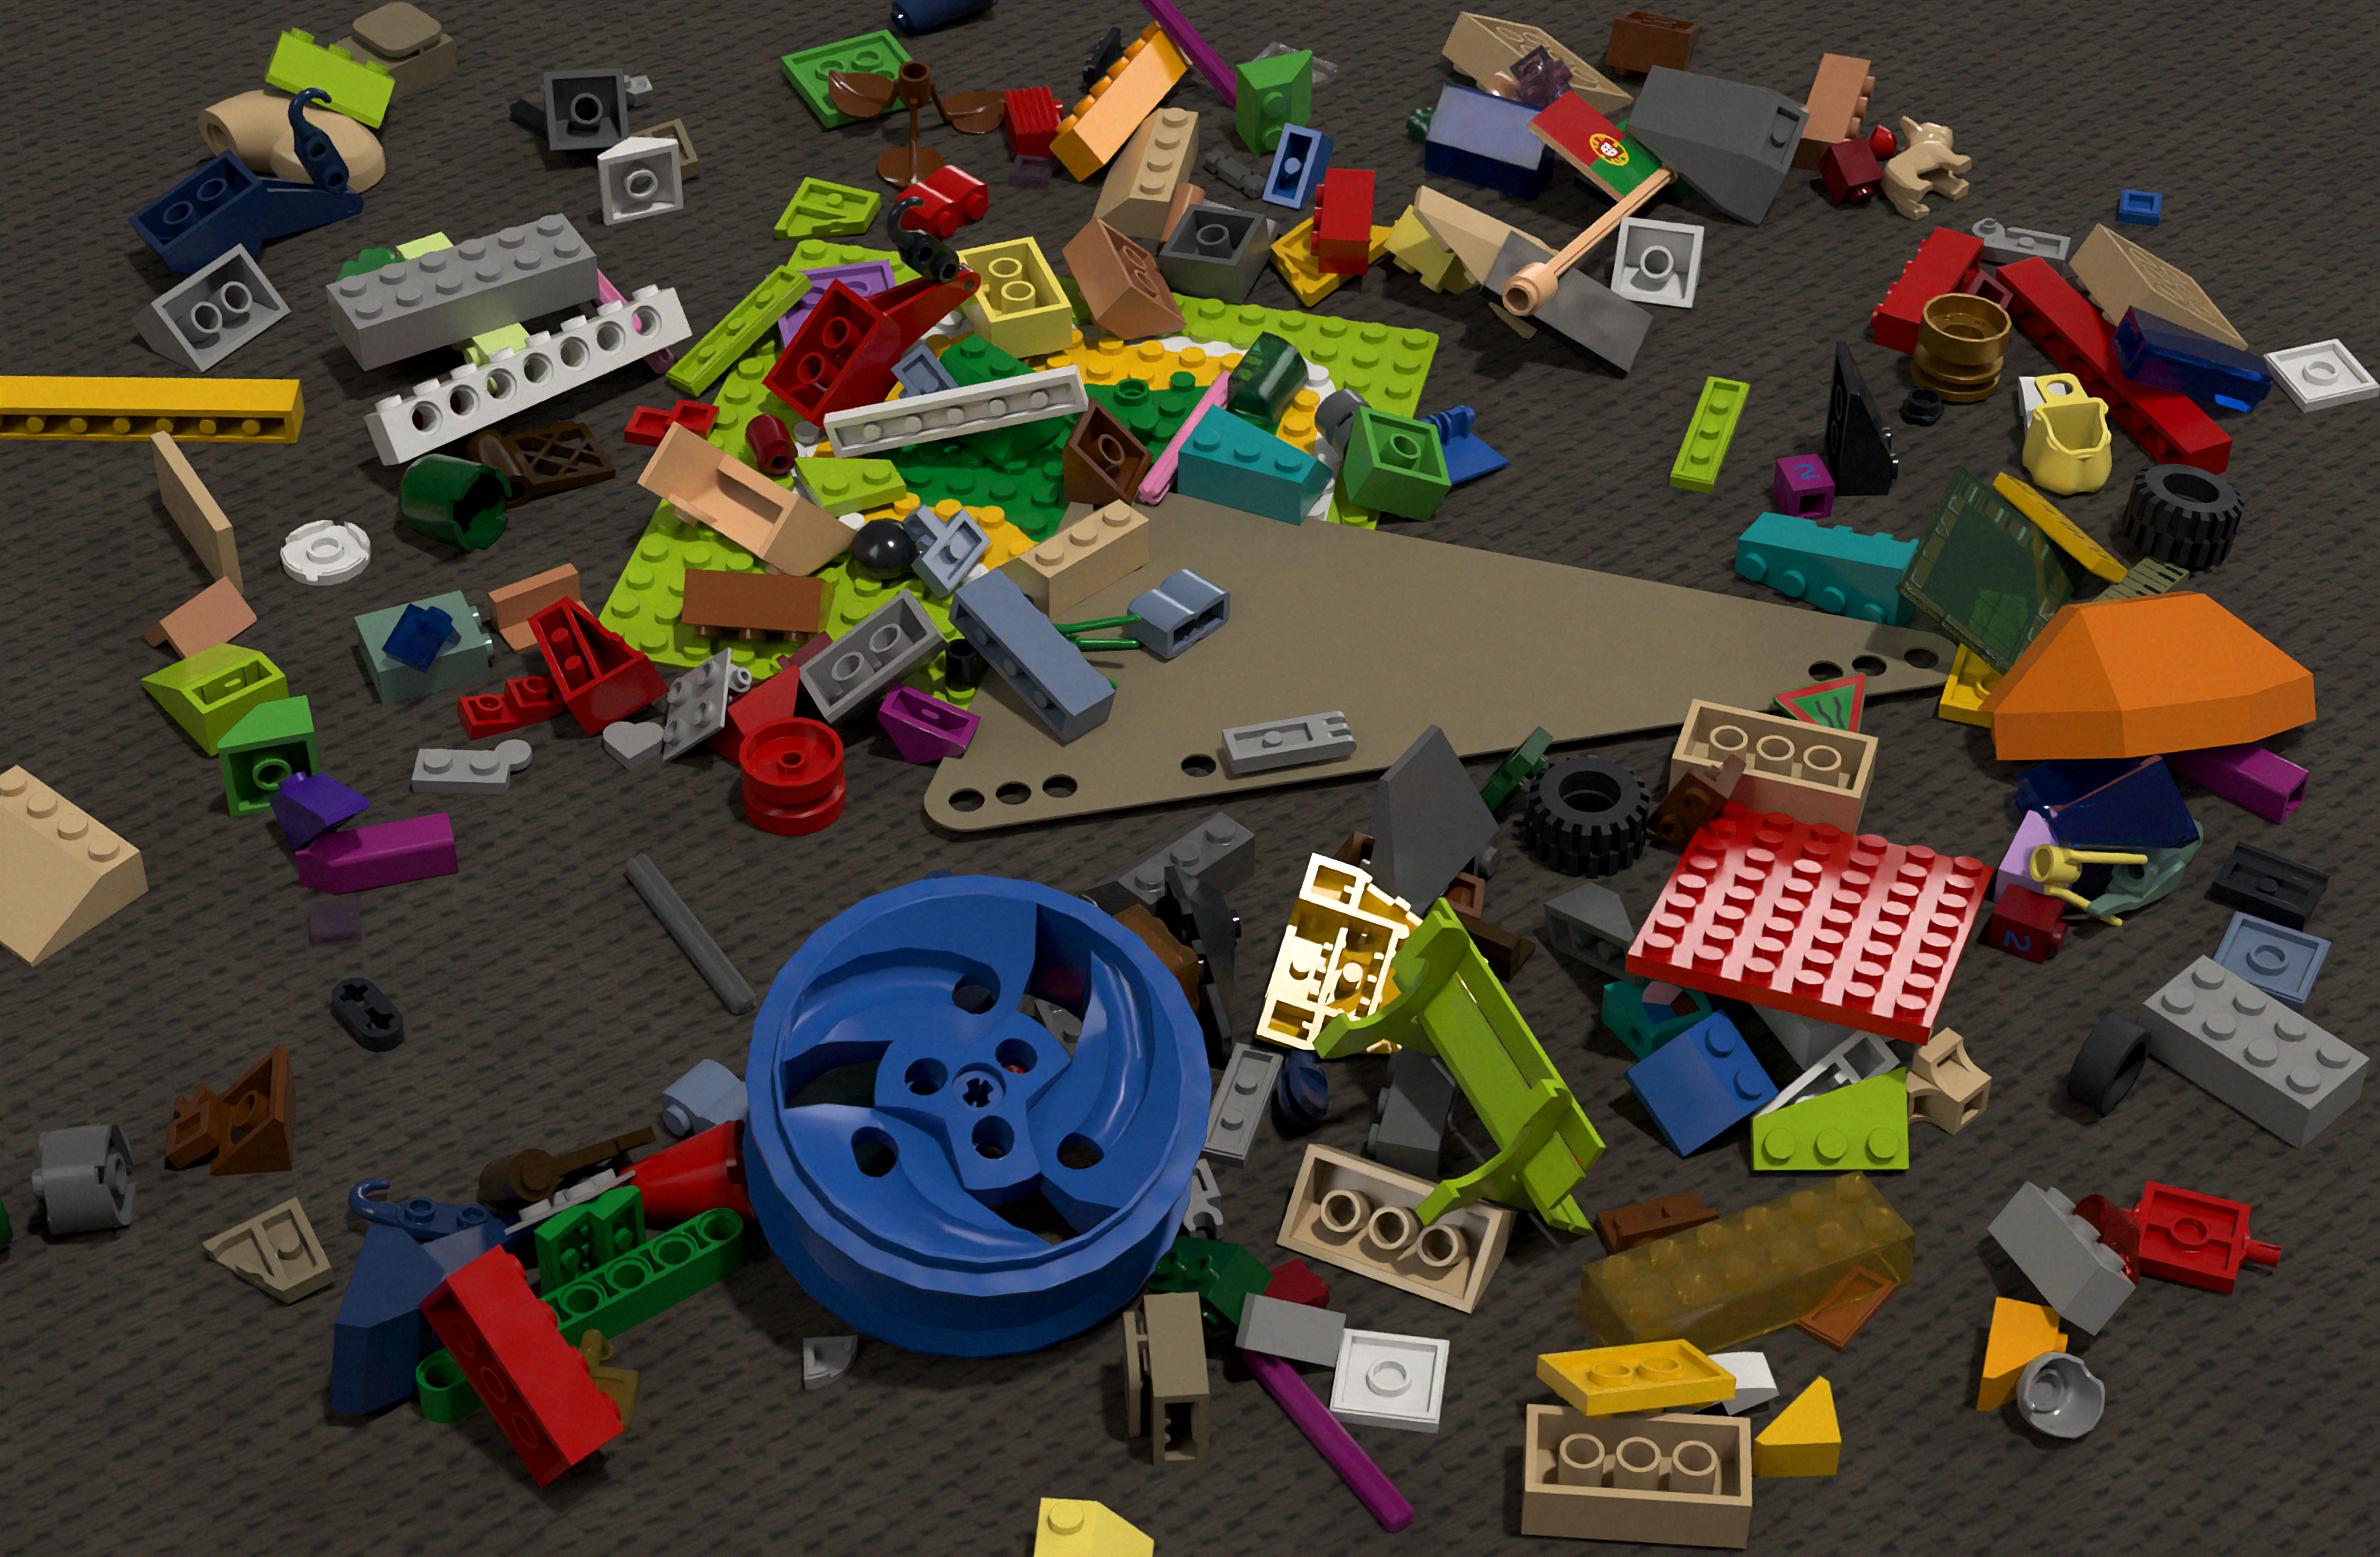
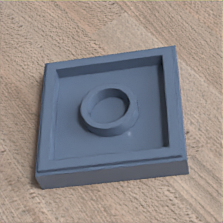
(2273, 958)

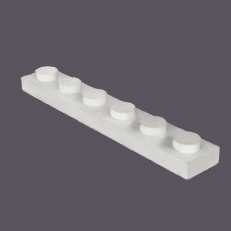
(956, 412)

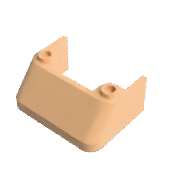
(743, 505)

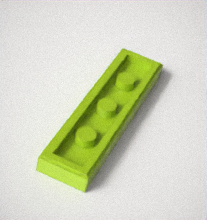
(739, 330)
(1709, 435)

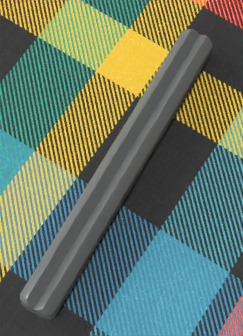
(691, 935)

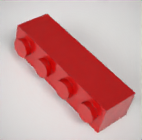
(1939, 269)

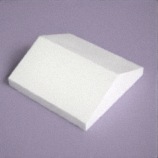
(640, 179)

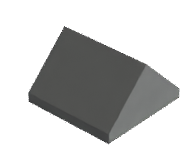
(585, 109)

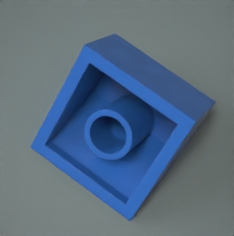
(1701, 1083)

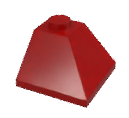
(762, 703)

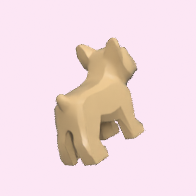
(1924, 166)

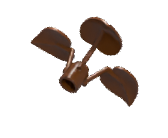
(865, 95)

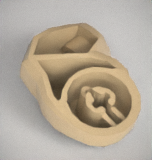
(261, 137)

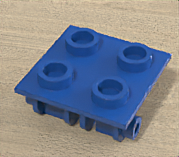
(1463, 452)

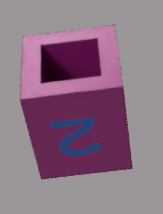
(1803, 487)

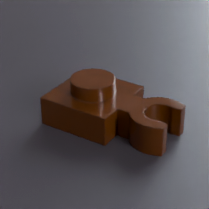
(196, 1130)

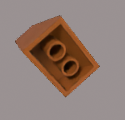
(756, 604)

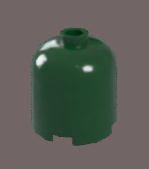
(454, 501)

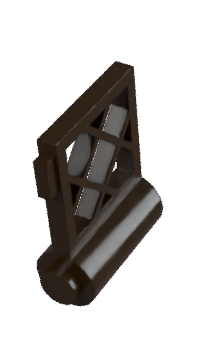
(504, 452)
(535, 1174)

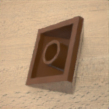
(1102, 459)
(258, 1119)

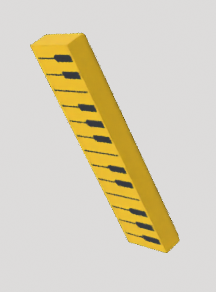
(2059, 528)

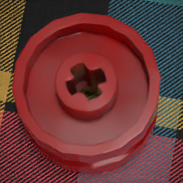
(792, 776)

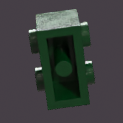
(1216, 1271)

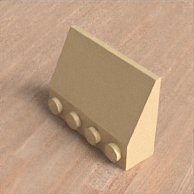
(1492, 45)
(2127, 275)
(57, 869)

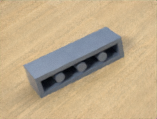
(1032, 655)

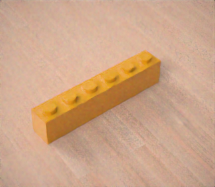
(1119, 102)

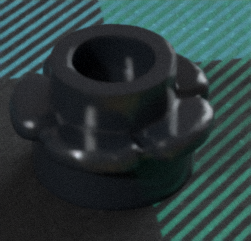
(1923, 404)

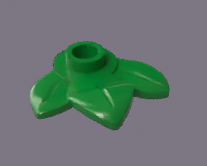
(1130, 404)

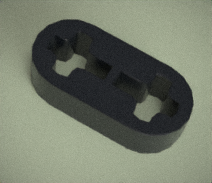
(376, 1009)

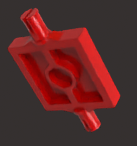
(2196, 1237)

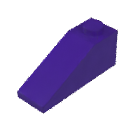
(314, 807)

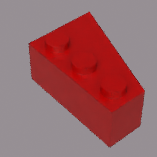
(593, 667)

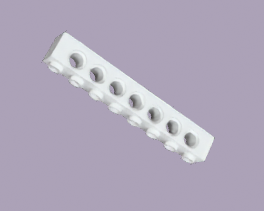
(392, 423)

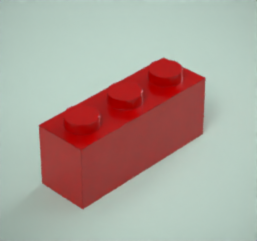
(1343, 221)

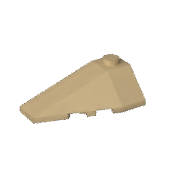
(1473, 238)

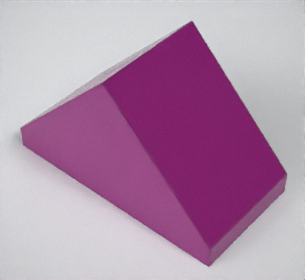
(924, 725)

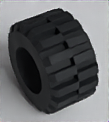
(2182, 514)
(1587, 816)

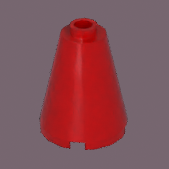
(695, 1176)

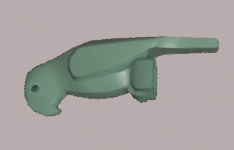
(2144, 883)

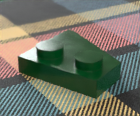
(1523, 761)

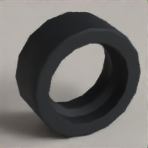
(2109, 1063)

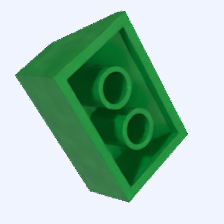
(979, 362)

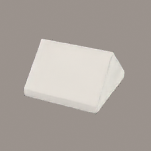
(1657, 262)

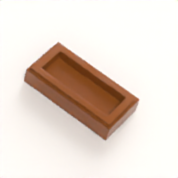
(1842, 1324)

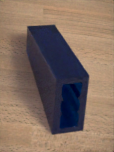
(2188, 362)

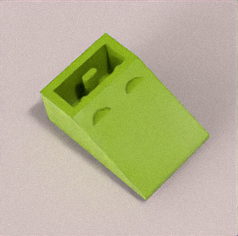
(216, 690)

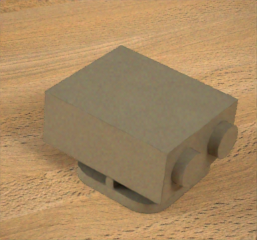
(405, 43)
(1168, 1378)

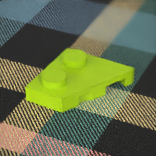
(827, 211)
(849, 484)

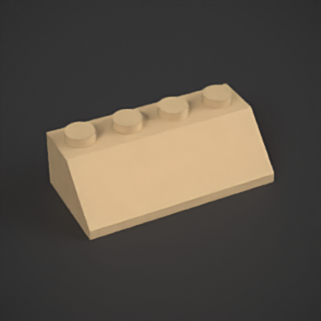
(1148, 172)
(1368, 1223)

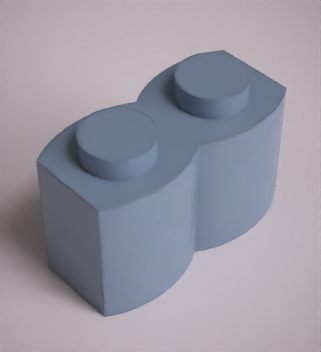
(1179, 613)
(704, 1099)

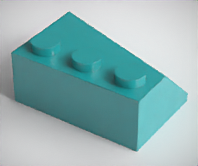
(1249, 469)

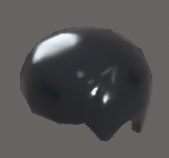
(883, 549)

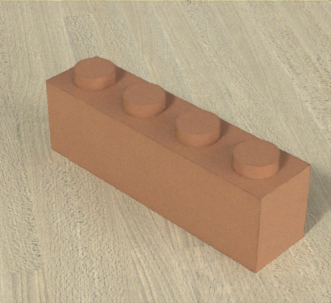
(1835, 107)

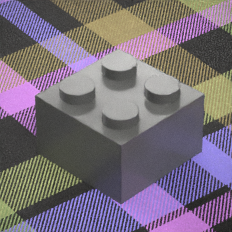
(1216, 253)

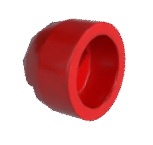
(1882, 142)

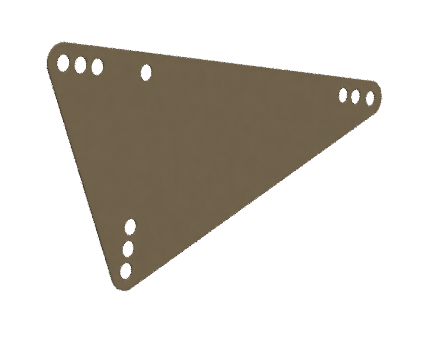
(1396, 642)

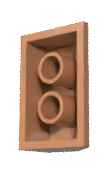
(1121, 283)

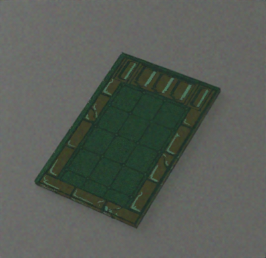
(1987, 573)

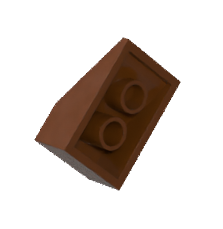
(1650, 39)

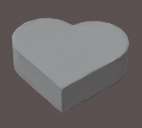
(633, 743)

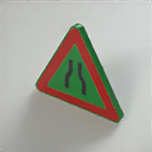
(1827, 703)

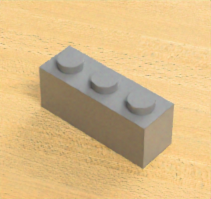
(2062, 1256)

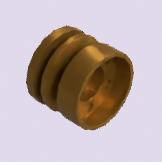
(1961, 347)

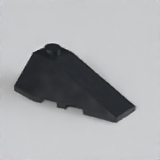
(1202, 921)

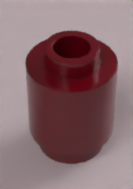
(770, 445)

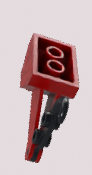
(852, 342)

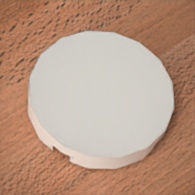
(315, 561)

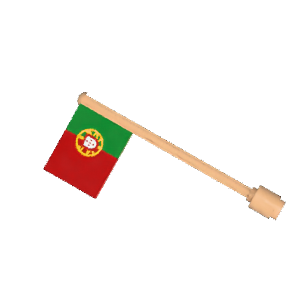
(1611, 163)

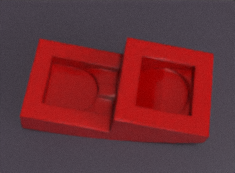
(650, 425)

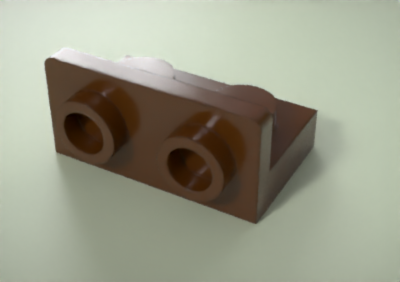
(1695, 801)
(1651, 1220)

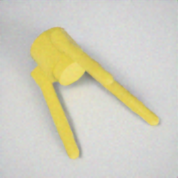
(2061, 866)

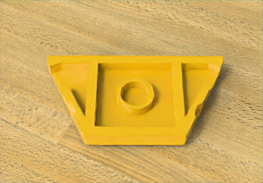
(1300, 269)

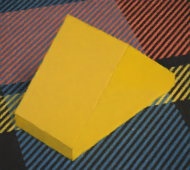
(1801, 1439)

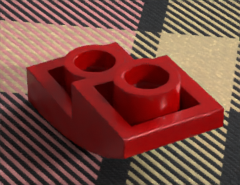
(521, 705)

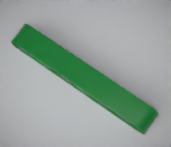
(610, 1299)

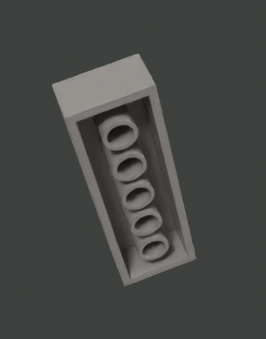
(463, 291)

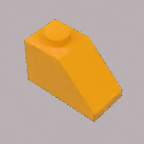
(2015, 1337)

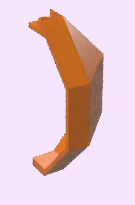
(2145, 683)

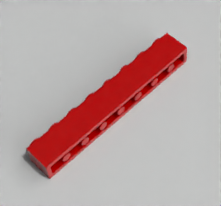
(2078, 340)

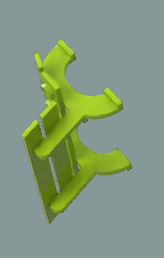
(1517, 1117)

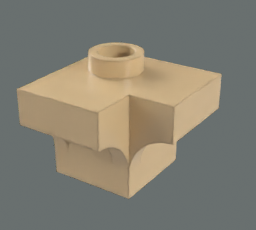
(1945, 1084)

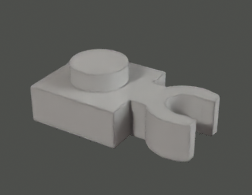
(1204, 1203)

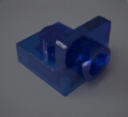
(420, 636)

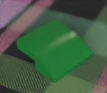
(589, 1236)

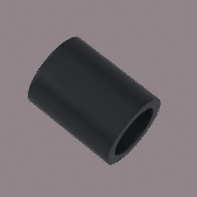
(960, 665)

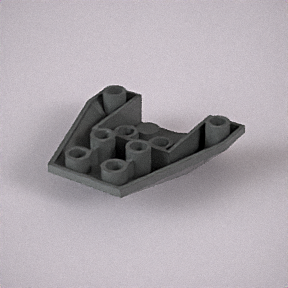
(1720, 137)

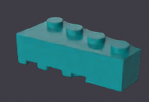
(1828, 566)

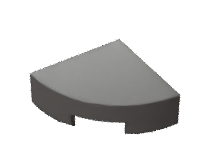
(826, 1358)

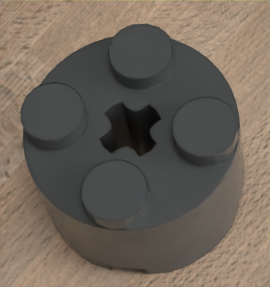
(85, 1178)

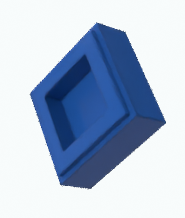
(2139, 208)

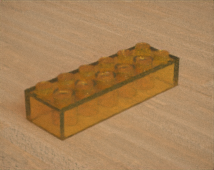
(1752, 1269)

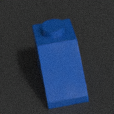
(1297, 166)

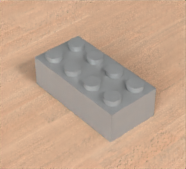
(2253, 1051)

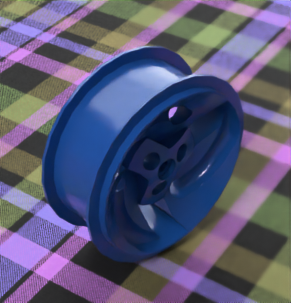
(919, 1248)

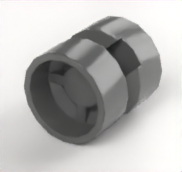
(1336, 417)

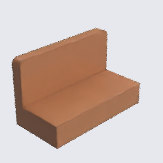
(517, 602)
(204, 620)

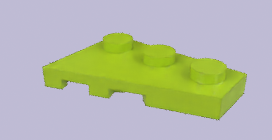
(1837, 1131)

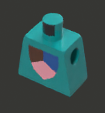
(1651, 1013)

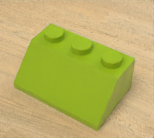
(354, 88)

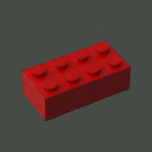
(521, 1365)

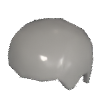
(2060, 1396)

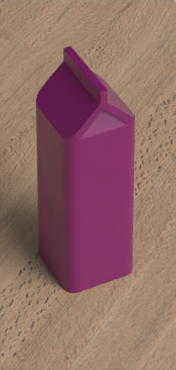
(2245, 777)
(379, 855)

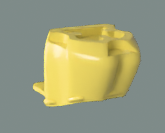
(2068, 439)

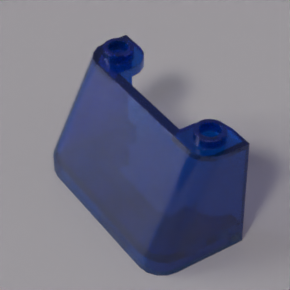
(2107, 804)

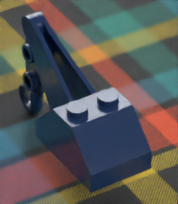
(233, 206)
(379, 1323)

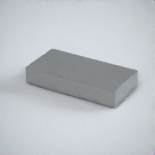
(1290, 1329)

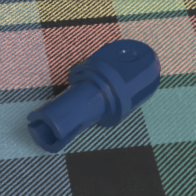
(1302, 1088)

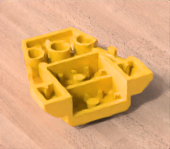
(1335, 956)

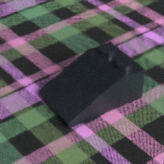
(1854, 433)

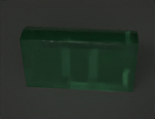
(1266, 379)

